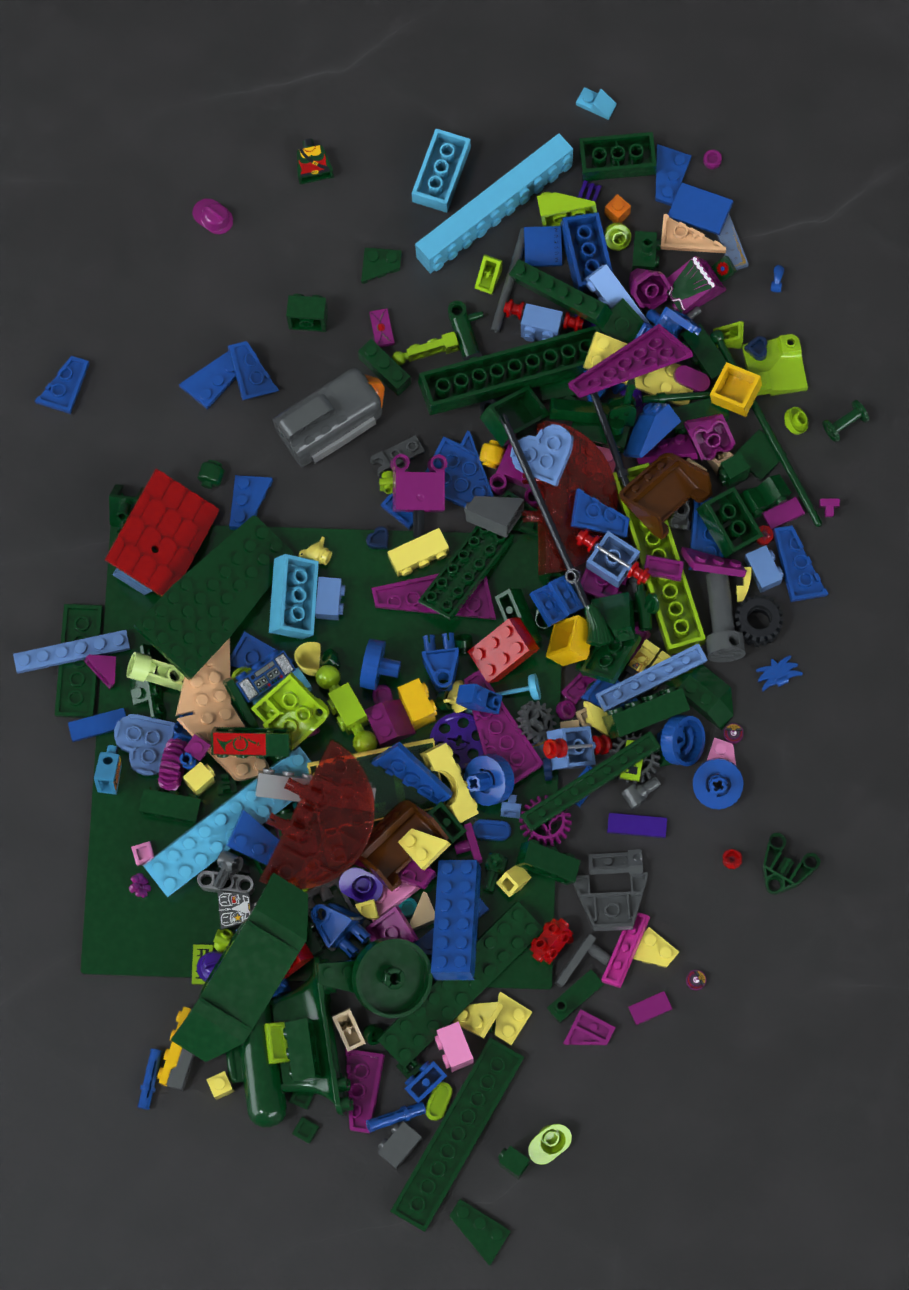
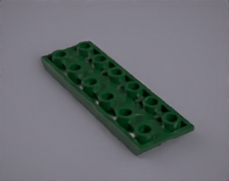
(465, 571)

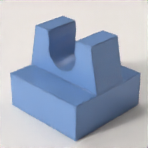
(511, 808)

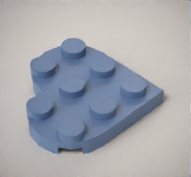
(546, 453)
(144, 741)

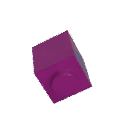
(198, 746)

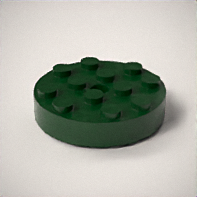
(411, 981)

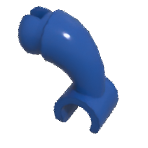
(778, 273)

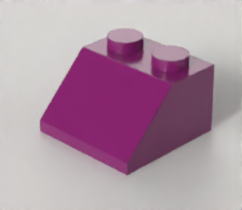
(389, 722)

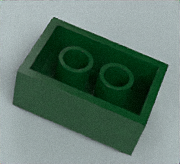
(729, 522)

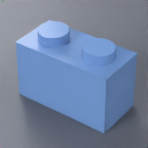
(764, 569)
(329, 598)

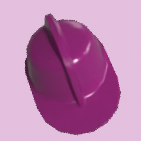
(213, 216)

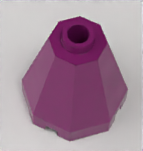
(648, 287)

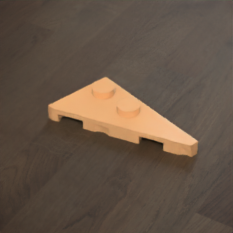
(682, 238)

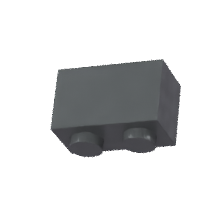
(399, 1145)

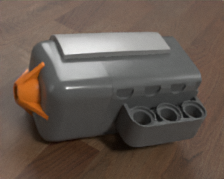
(331, 416)

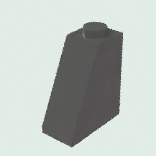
(494, 513)

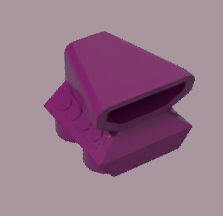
(710, 435)

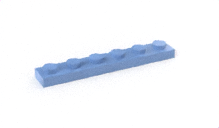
(71, 651)
(651, 678)

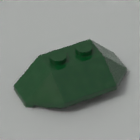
(706, 694)

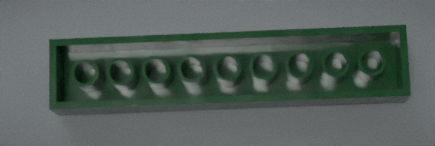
(506, 371)

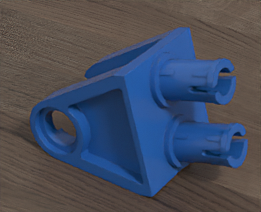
(673, 321)
(441, 663)
(339, 926)

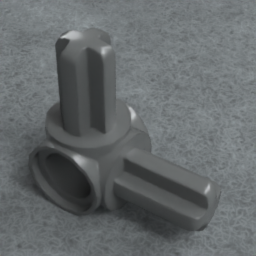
(229, 864)

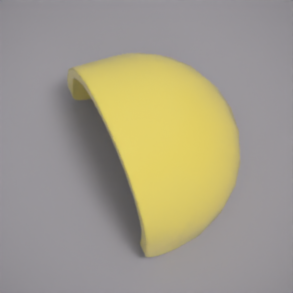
(308, 657)

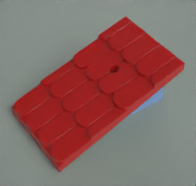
(168, 522)

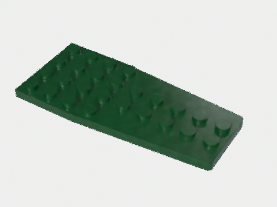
(213, 597)

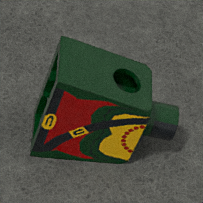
(313, 163)

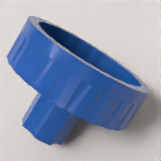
(376, 665)
(673, 739)
(481, 783)
(718, 797)

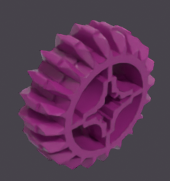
(171, 769)
(549, 836)

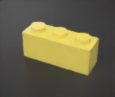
(418, 552)

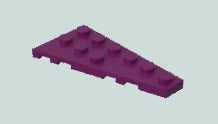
(643, 355)
(405, 597)
(501, 736)

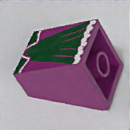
(693, 285)

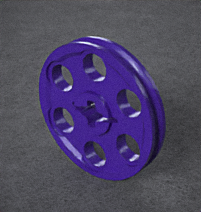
(455, 732)

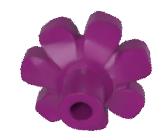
(139, 885)

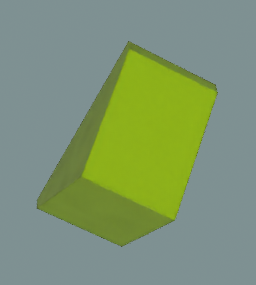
(488, 274)
(733, 334)

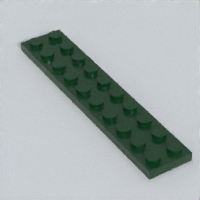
(448, 998)
(457, 1134)

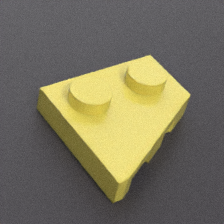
(423, 847)
(655, 950)
(479, 1017)
(510, 1019)

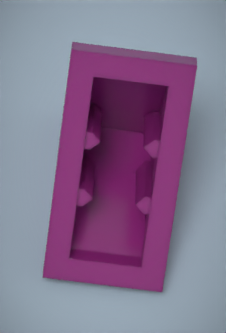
(103, 667)

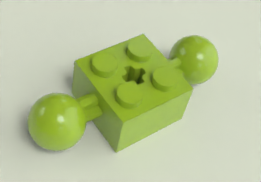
(347, 707)

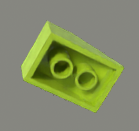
(557, 205)

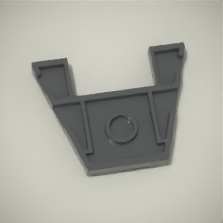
(611, 909)

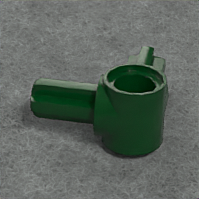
(495, 867)

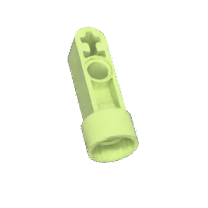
(142, 668)

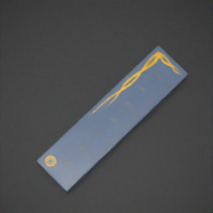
(730, 240)

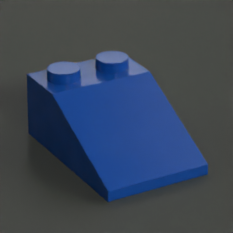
(650, 429)

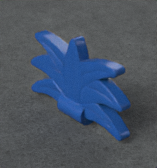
(778, 673)

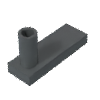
(586, 946)

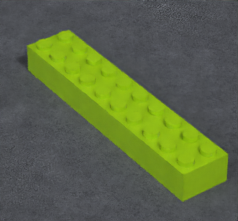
(677, 611)

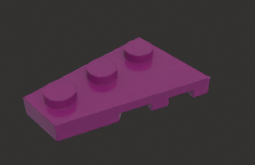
(678, 445)
(714, 564)

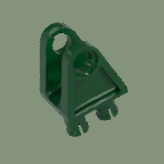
(121, 506)

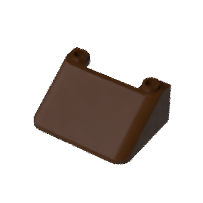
(664, 489)
(384, 854)

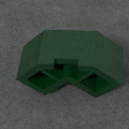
(766, 495)

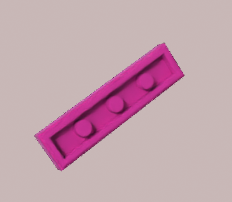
(624, 952)

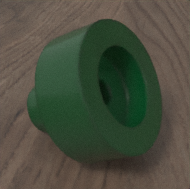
(463, 641)
(330, 658)
(439, 701)
(371, 1033)

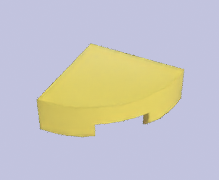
(368, 909)

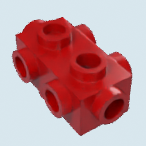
(551, 941)

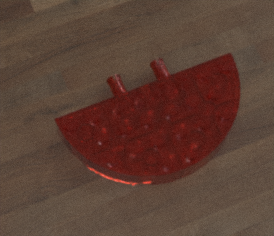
(584, 470)
(327, 824)

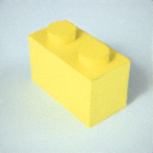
(200, 778)

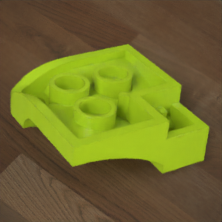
(781, 369)
(291, 707)

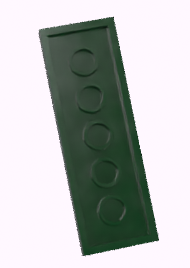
(76, 680)

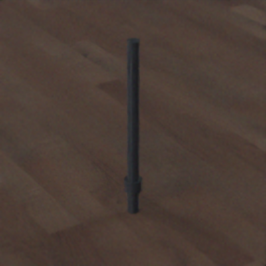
(622, 472)

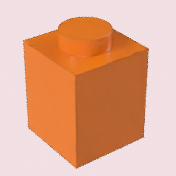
(617, 209)

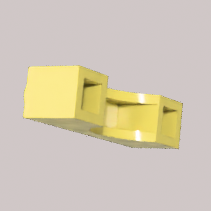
(441, 760)

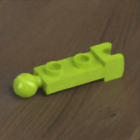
(447, 344)

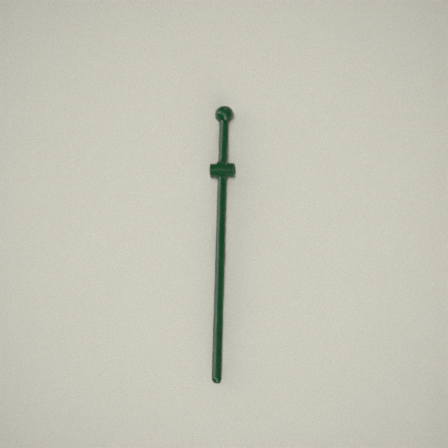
(717, 337)

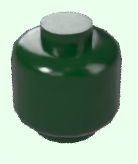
(211, 474)

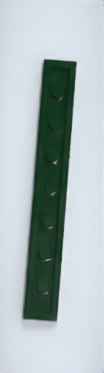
(590, 781)

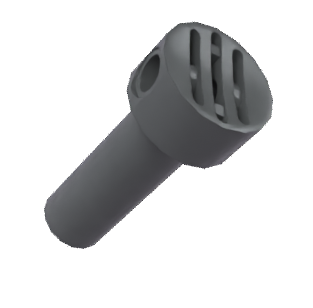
(724, 642)

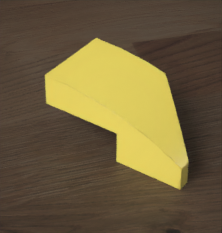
(741, 591)
(595, 717)

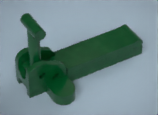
(619, 410)

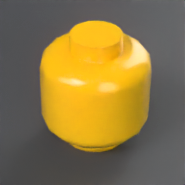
(491, 454)

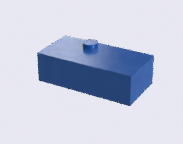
(584, 247)

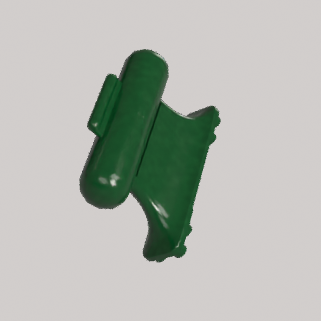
(266, 1082)

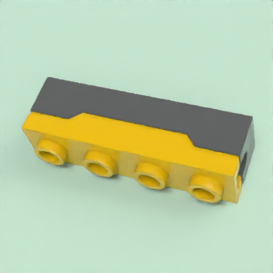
(178, 1060)

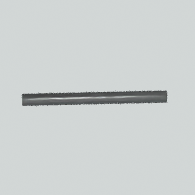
(508, 285)

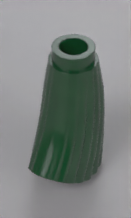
(598, 630)

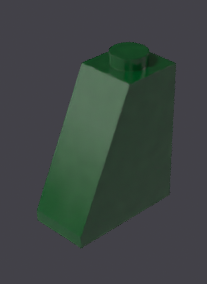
(618, 614)

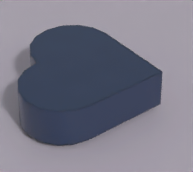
(757, 348)
(378, 539)
(547, 769)

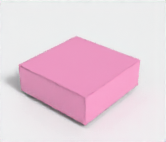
(142, 853)

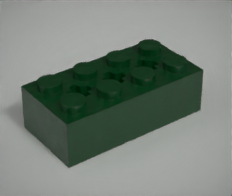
(617, 167)
(645, 713)

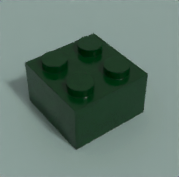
(307, 313)

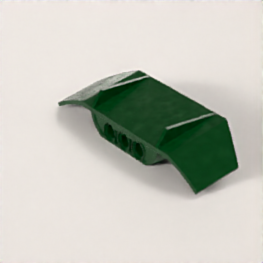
(247, 972)

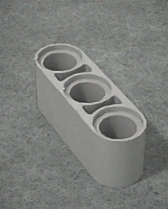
(236, 881)

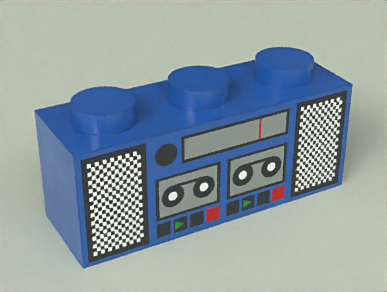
(264, 675)

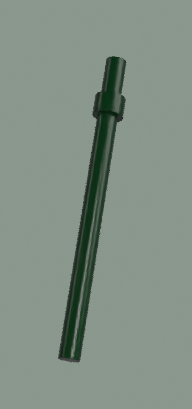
(663, 398)

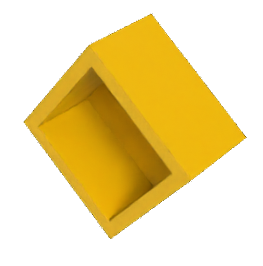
(736, 389)
(568, 641)
(416, 703)

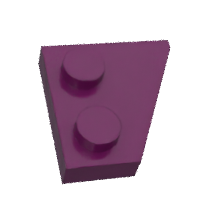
(589, 1030)

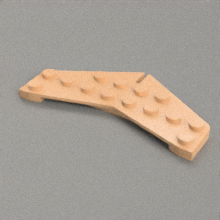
(211, 708)

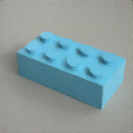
(441, 170)
(293, 596)

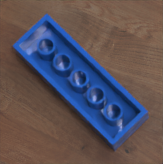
(456, 920)

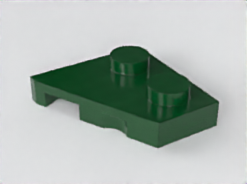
(379, 263)

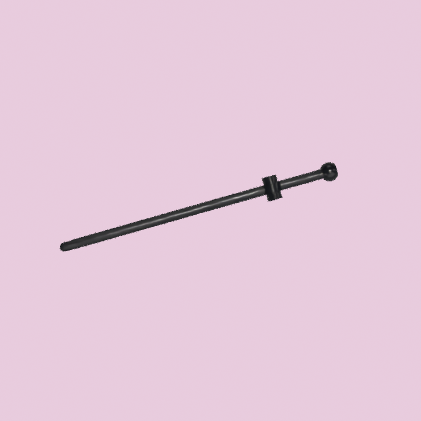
(546, 514)

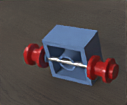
(541, 322)
(612, 558)
(574, 747)

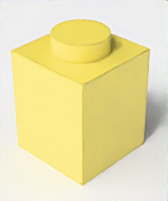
(513, 880)
(220, 1085)

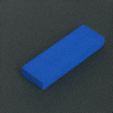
(95, 725)

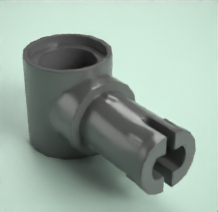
(636, 795)

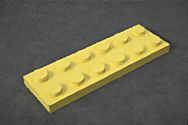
(651, 383)

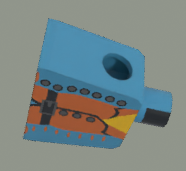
(108, 771)

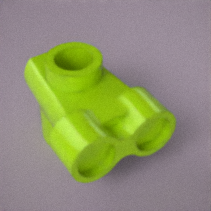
(386, 482)
(222, 939)

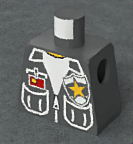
(234, 909)

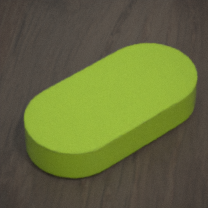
(438, 1101)

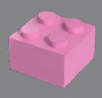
(455, 1047)

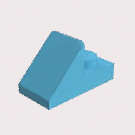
(597, 103)

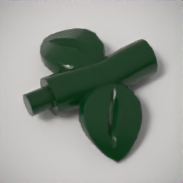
(644, 606)

